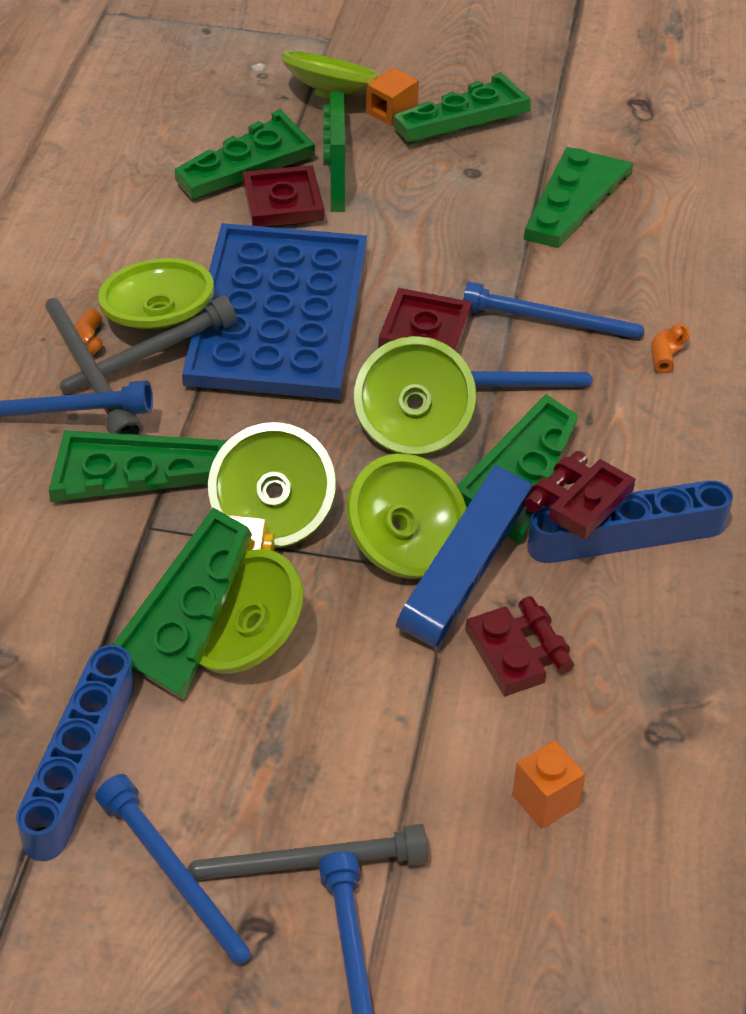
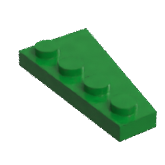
(457, 111)
(262, 148)
(335, 148)
(572, 193)
(527, 451)
(127, 463)
(182, 609)

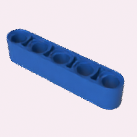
(639, 522)
(464, 557)
(103, 688)

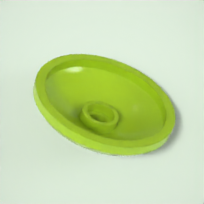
(328, 73)
(156, 293)
(422, 371)
(272, 457)
(413, 495)
(256, 613)

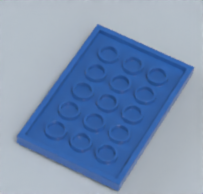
(292, 308)

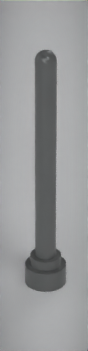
(217, 315)
(118, 419)
(405, 845)

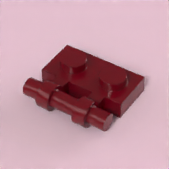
(588, 501)
(507, 652)

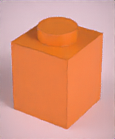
(391, 94)
(548, 784)

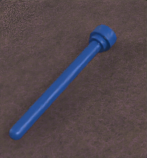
(483, 299)
(532, 379)
(135, 398)
(120, 799)
(340, 876)

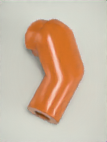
(86, 328)
(666, 344)

